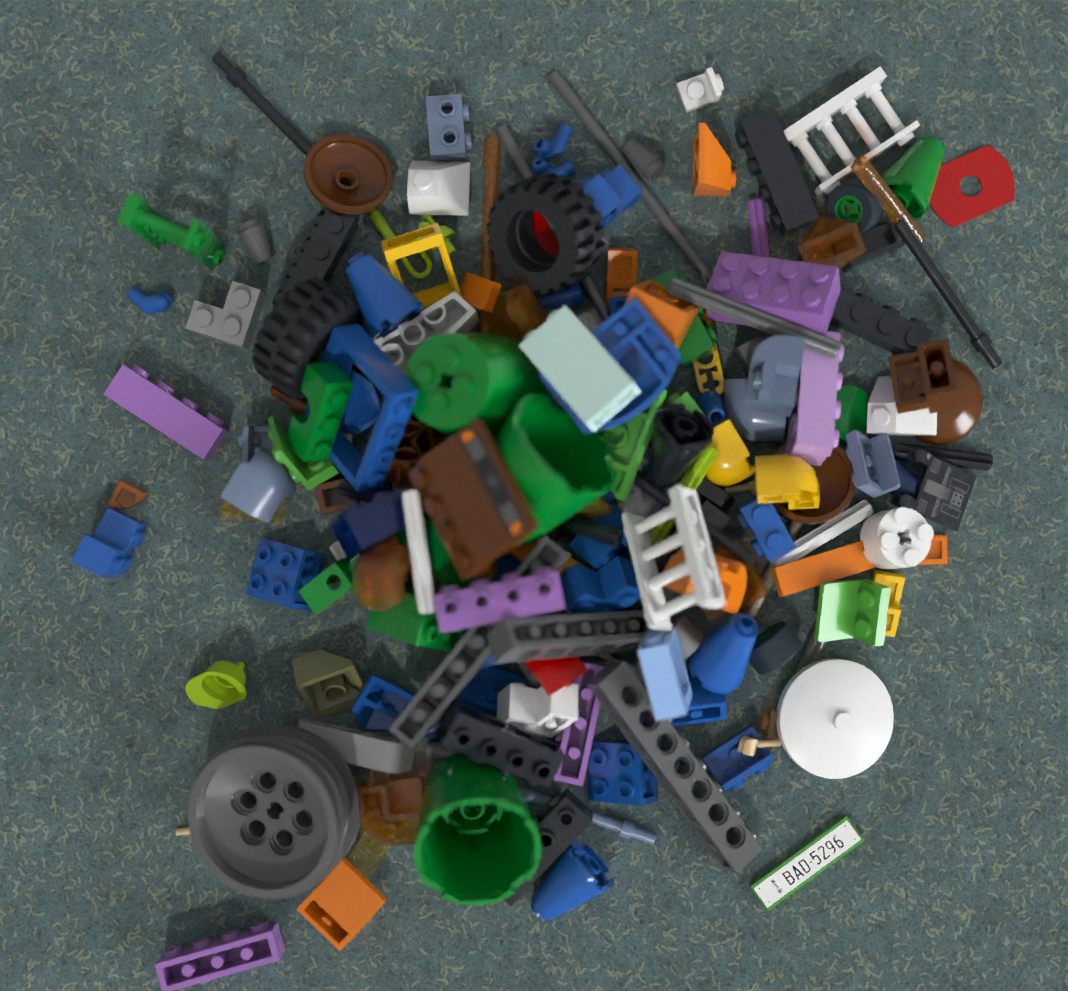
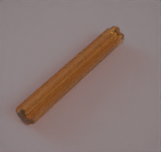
(886, 197)

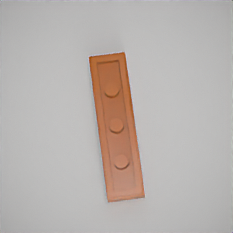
(820, 568)

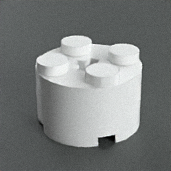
(896, 538)

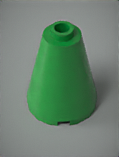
(915, 175)

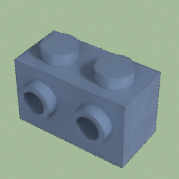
(446, 127)

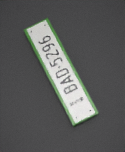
(806, 862)

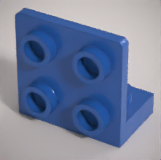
(282, 571)
(619, 775)

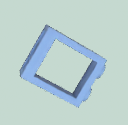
(665, 673)

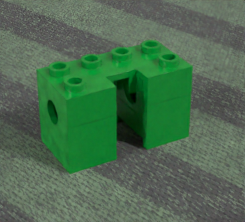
(403, 619)

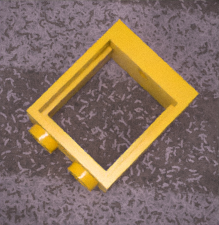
(415, 242)

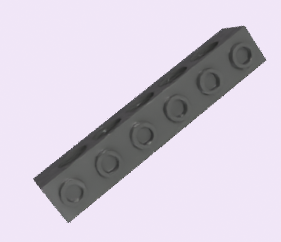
(567, 635)

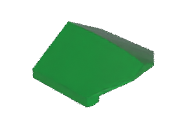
(853, 411)

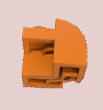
(731, 575)

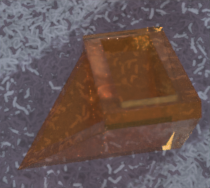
(832, 242)

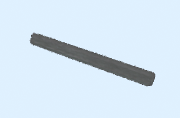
(751, 316)

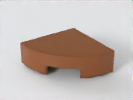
(126, 495)

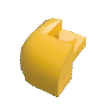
(731, 463)
(786, 480)

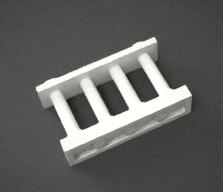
(846, 103)
(698, 552)

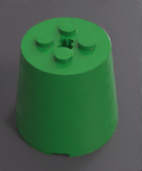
(470, 379)
(553, 461)
(474, 833)

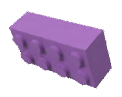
(781, 287)

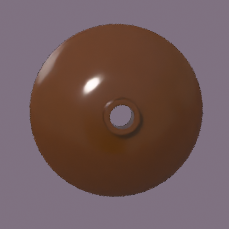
(351, 162)
(963, 414)
(835, 490)

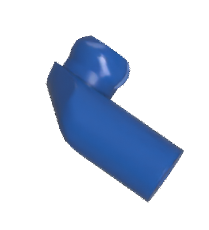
(553, 147)
(539, 166)
(152, 303)

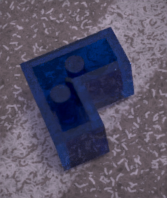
(368, 525)

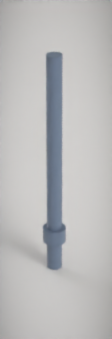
(625, 828)

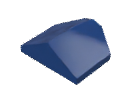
(362, 405)
(380, 703)

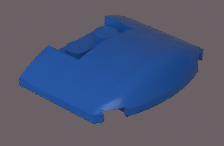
(641, 352)

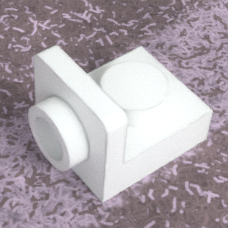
(700, 90)

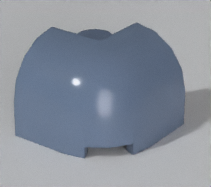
(775, 374)
(748, 422)
(259, 485)

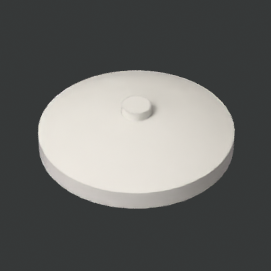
(834, 718)

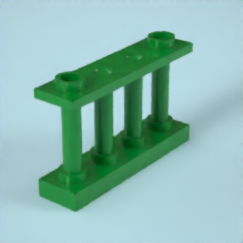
(156, 230)

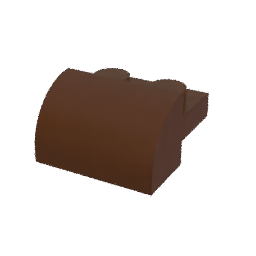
(924, 378)

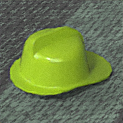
(219, 685)

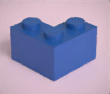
(612, 192)
(111, 544)
(600, 591)

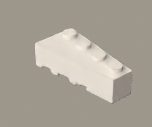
(446, 316)

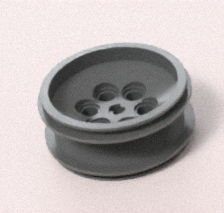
(226, 817)

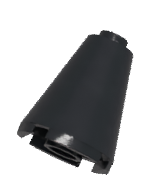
(676, 443)

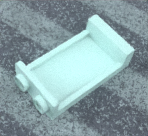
(579, 368)

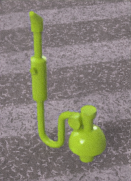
(386, 232)

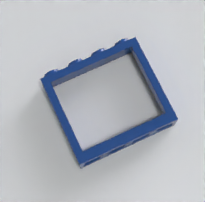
(353, 344)

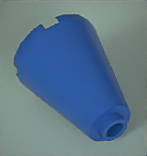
(380, 296)
(724, 654)
(571, 882)

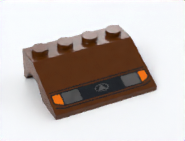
(473, 499)

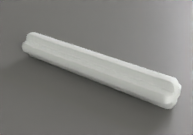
(825, 532)
(418, 551)

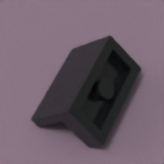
(878, 243)

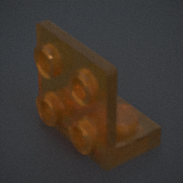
(515, 313)

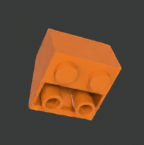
(342, 904)

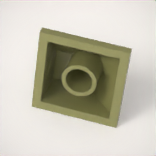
(326, 682)

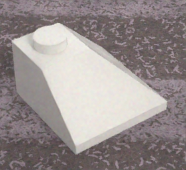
(438, 188)
(883, 415)

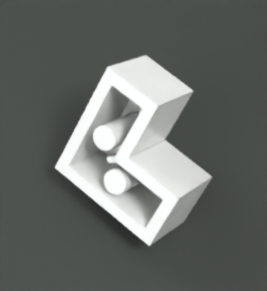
(535, 710)

